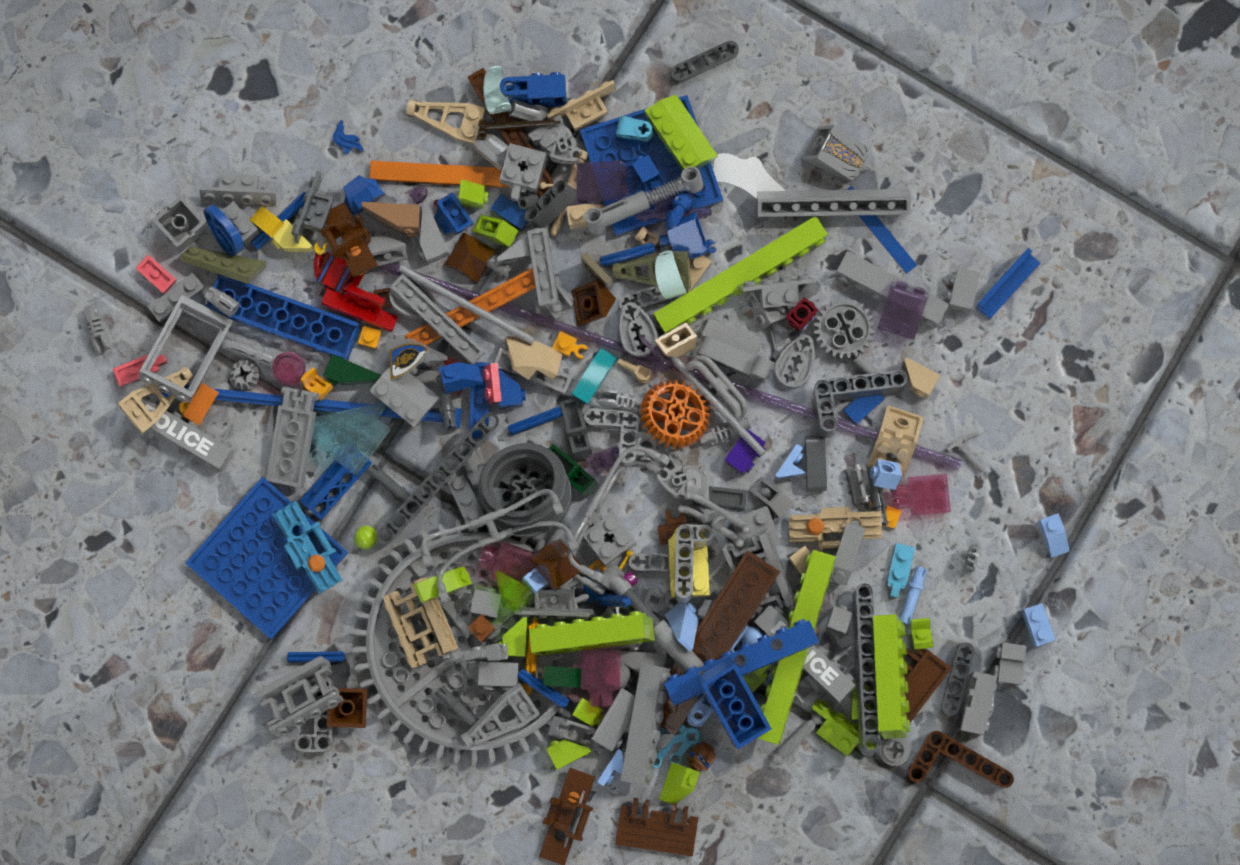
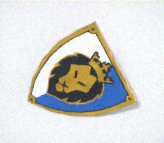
(405, 359)

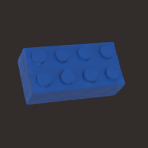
(733, 703)

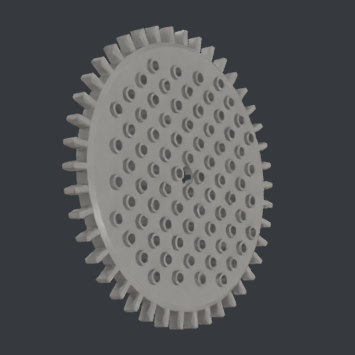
(381, 658)

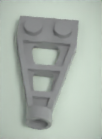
(521, 704)

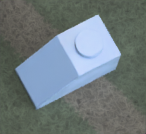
(1054, 535)

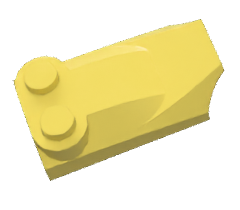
(700, 567)

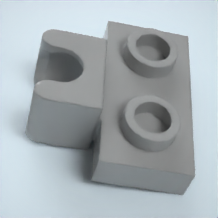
(491, 653)

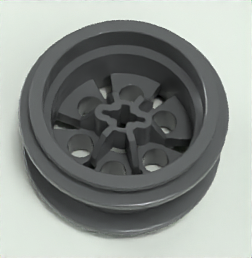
(506, 469)

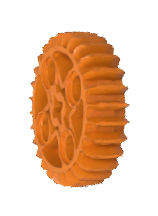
(668, 418)

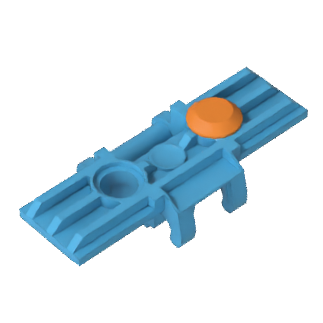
(302, 551)

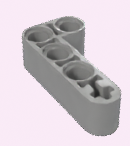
(736, 360)
(687, 563)
(319, 733)

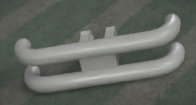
(720, 383)
(715, 517)

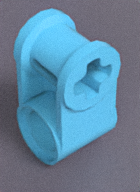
(631, 129)

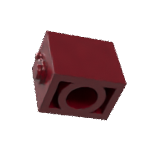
(803, 307)

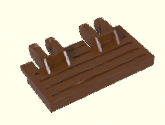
(923, 679)
(656, 832)

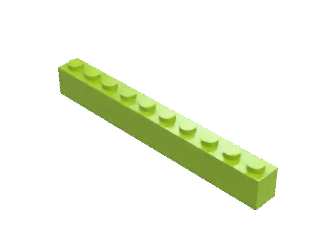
(752, 268)
(789, 669)

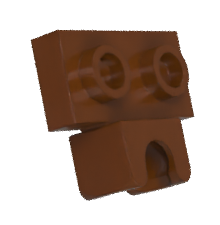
(666, 531)

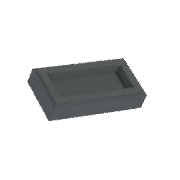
(728, 497)

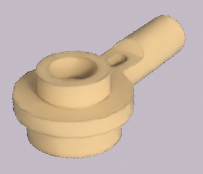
(641, 373)

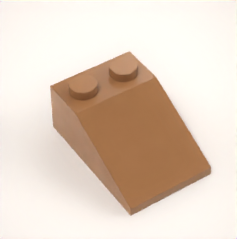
(400, 217)

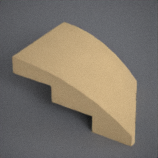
(528, 357)

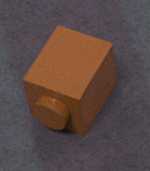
(482, 628)

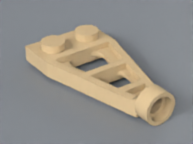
(469, 128)
(697, 265)
(137, 411)

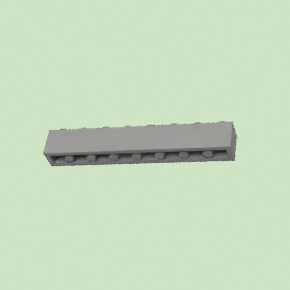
(833, 202)

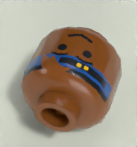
(701, 756)

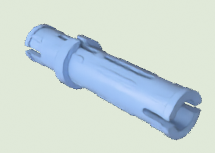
(915, 588)

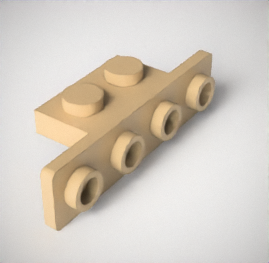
(586, 108)

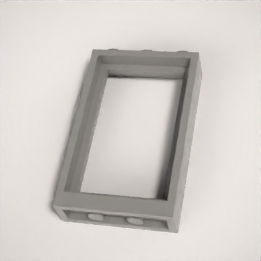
(203, 314)

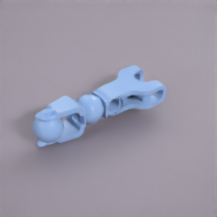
(702, 706)

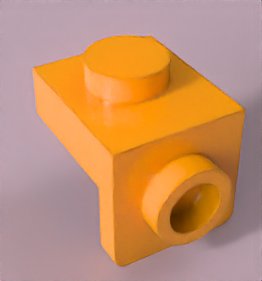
(314, 383)

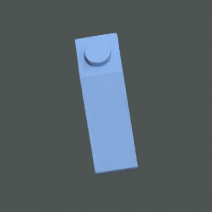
(683, 623)

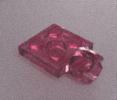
(924, 495)
(507, 559)
(600, 675)

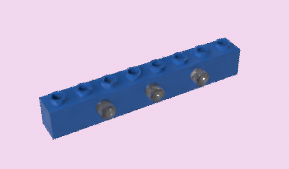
(747, 659)

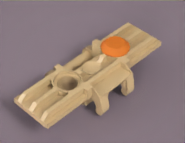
(832, 520)

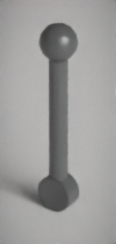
(776, 354)

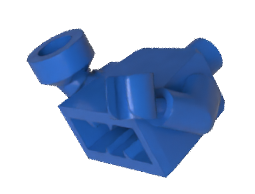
(685, 232)

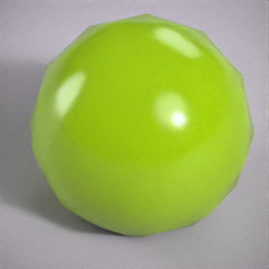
(365, 537)

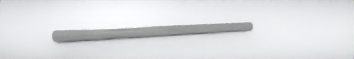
(466, 304)
(717, 405)

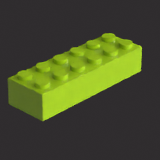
(591, 634)
(890, 676)

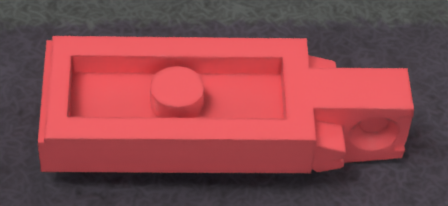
(129, 371)

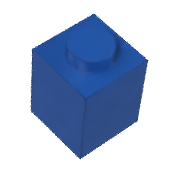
(645, 170)

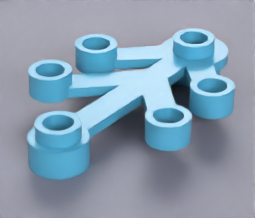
(683, 737)

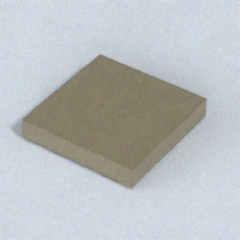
(596, 271)

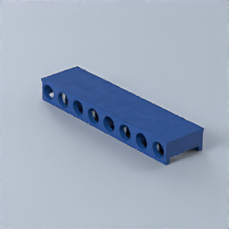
(289, 318)

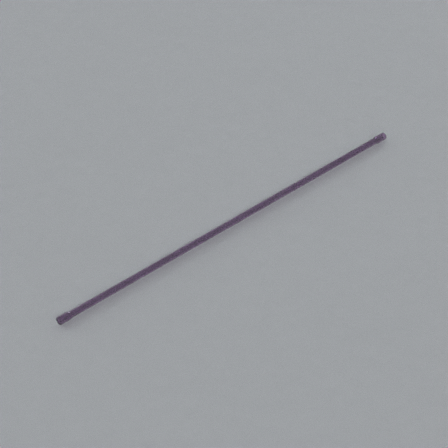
(944, 459)

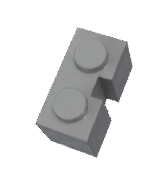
(243, 224)
(963, 290)
(1010, 663)
(498, 675)

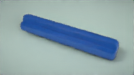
(627, 254)
(535, 420)
(614, 600)
(305, 657)
(547, 691)

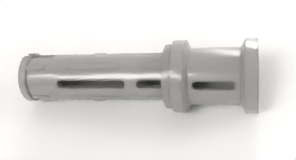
(259, 355)

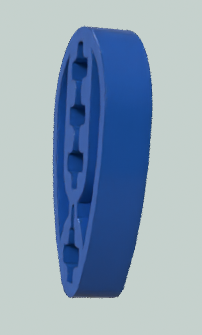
(223, 230)

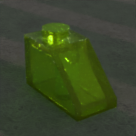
(512, 592)

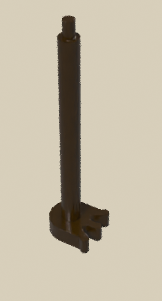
(484, 126)

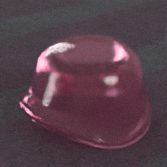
(288, 368)

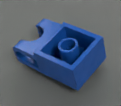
(536, 89)

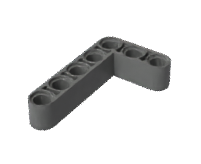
(851, 392)

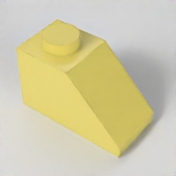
(285, 240)

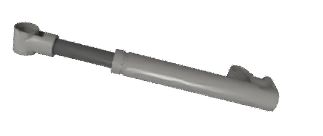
(662, 632)

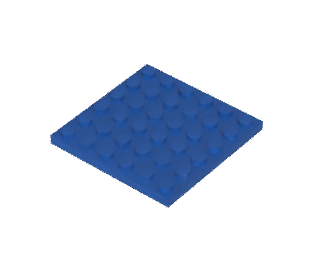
(605, 146)
(249, 561)

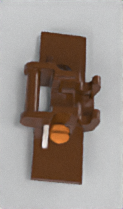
(355, 238)
(561, 812)

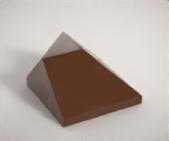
(470, 257)
(591, 302)
(554, 564)
(351, 711)

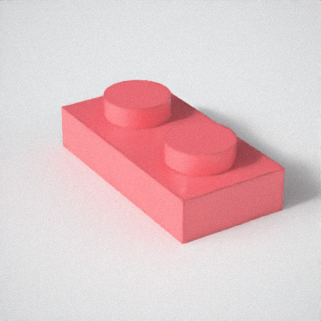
(156, 274)
(491, 377)

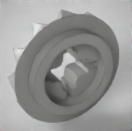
(252, 378)
(971, 559)
(901, 757)

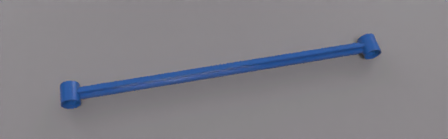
(323, 405)

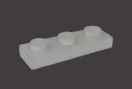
(165, 304)
(465, 500)

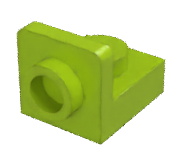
(921, 633)

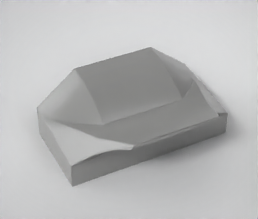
(492, 150)

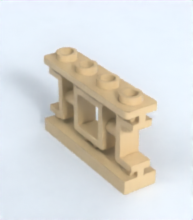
(435, 622)

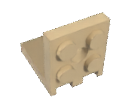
(897, 438)

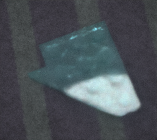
(351, 435)

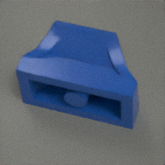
(360, 191)
(452, 215)

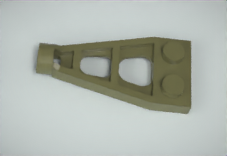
(681, 259)

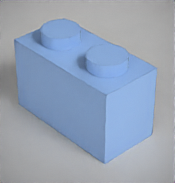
(1038, 625)

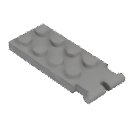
(292, 438)

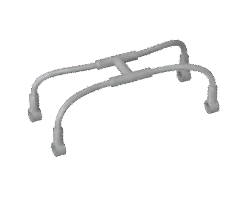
(596, 504)
(495, 535)

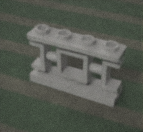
(774, 560)
(292, 684)

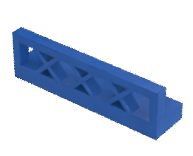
(1008, 284)
(325, 483)

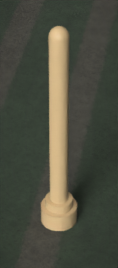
(572, 178)

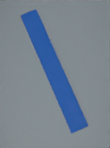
(888, 241)

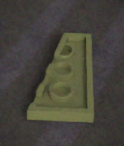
(234, 267)

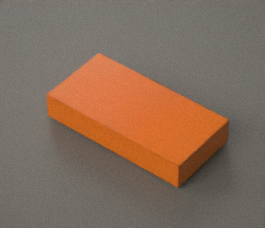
(201, 404)

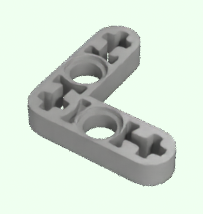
(630, 297)
(624, 427)
(651, 569)

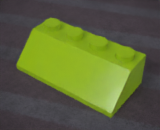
(680, 133)

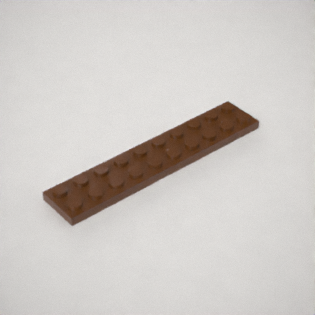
(724, 624)

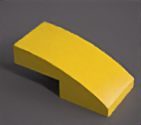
(266, 221)

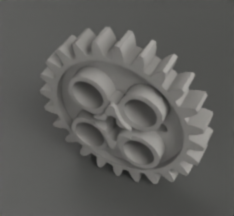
(860, 322)

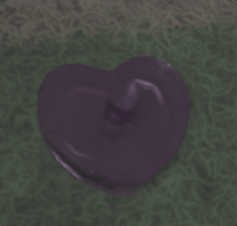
(418, 194)

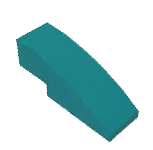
(594, 376)

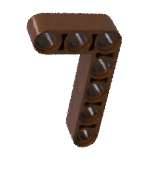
(959, 758)

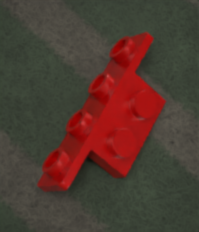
(361, 306)

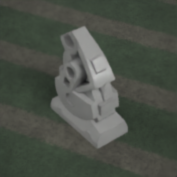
(555, 142)
(689, 480)

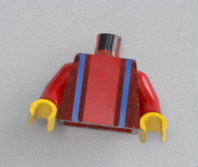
(333, 272)

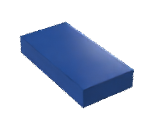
(510, 211)
(862, 407)

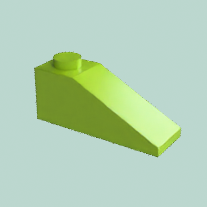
(453, 580)

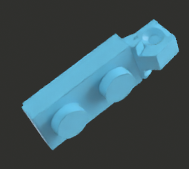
(900, 568)

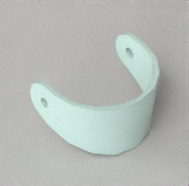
(493, 98)
(668, 276)

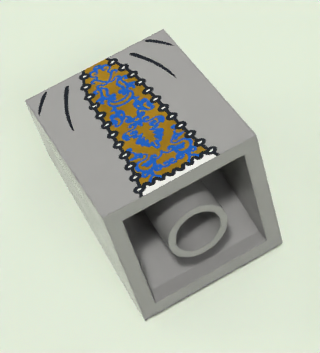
(836, 153)

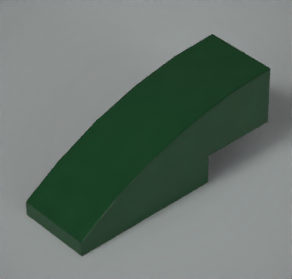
(578, 477)
(561, 676)

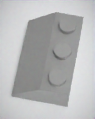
(405, 396)
(615, 721)

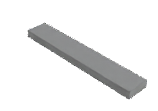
(437, 319)

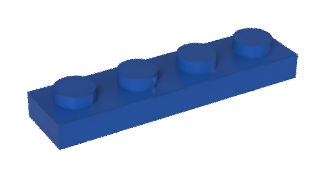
(478, 404)

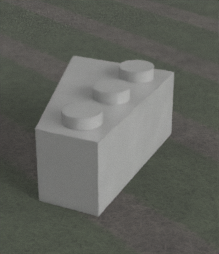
(978, 703)

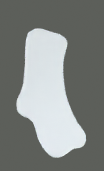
(745, 173)

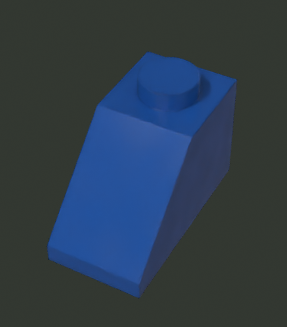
(460, 376)
(511, 392)

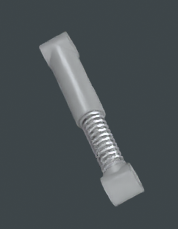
(599, 219)

